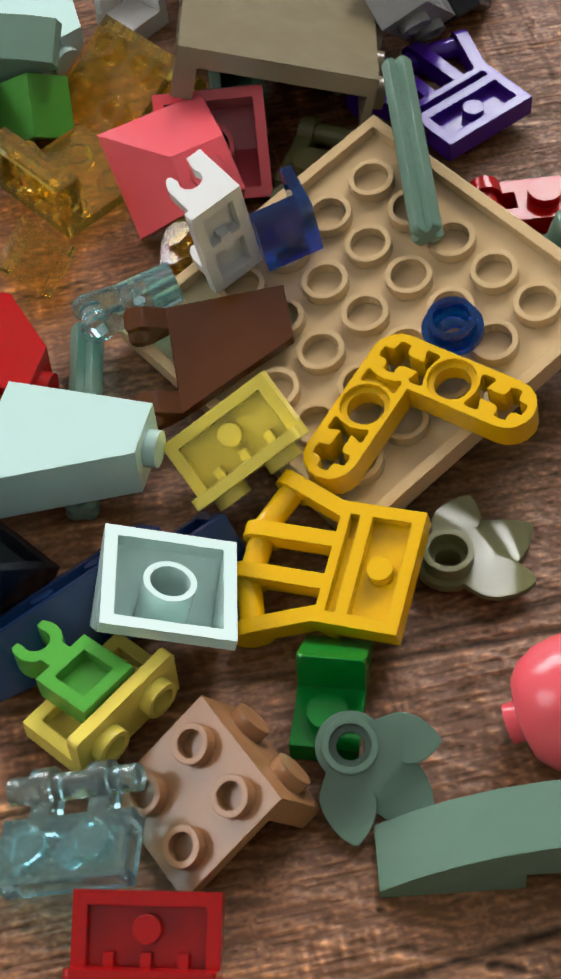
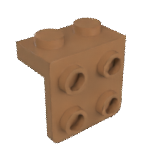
(214, 789)

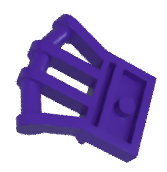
(467, 105)

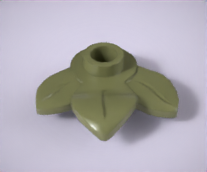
(483, 553)

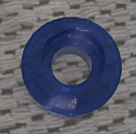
(449, 314)

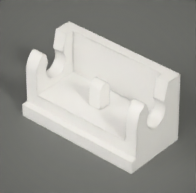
(217, 223)

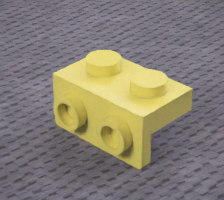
(236, 440)
(109, 728)

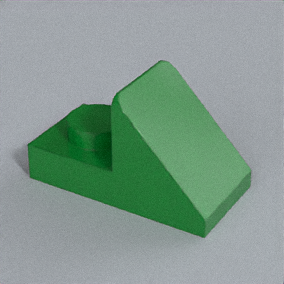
(330, 680)

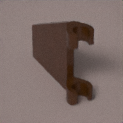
(211, 344)

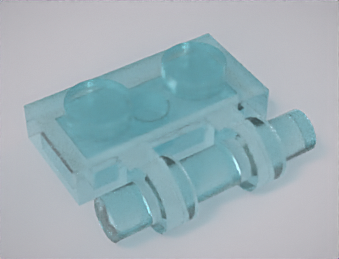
(73, 850)

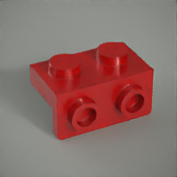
(146, 934)

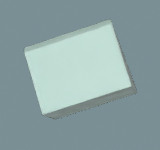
(166, 587)

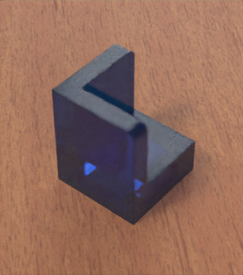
(287, 227)

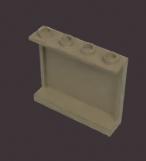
(283, 41)

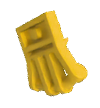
(366, 577)

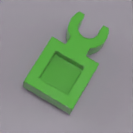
(75, 676)

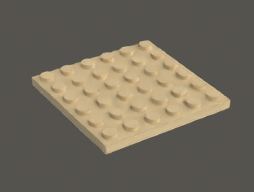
(381, 284)

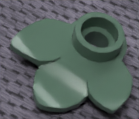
(382, 779)

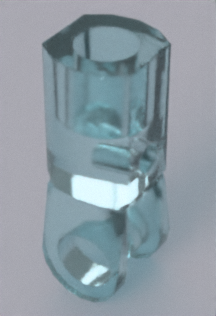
(104, 308)

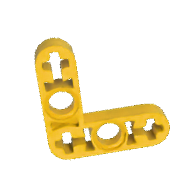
(399, 392)

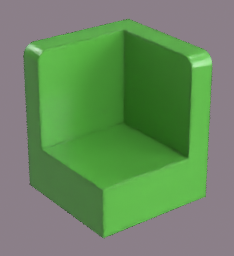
(36, 106)

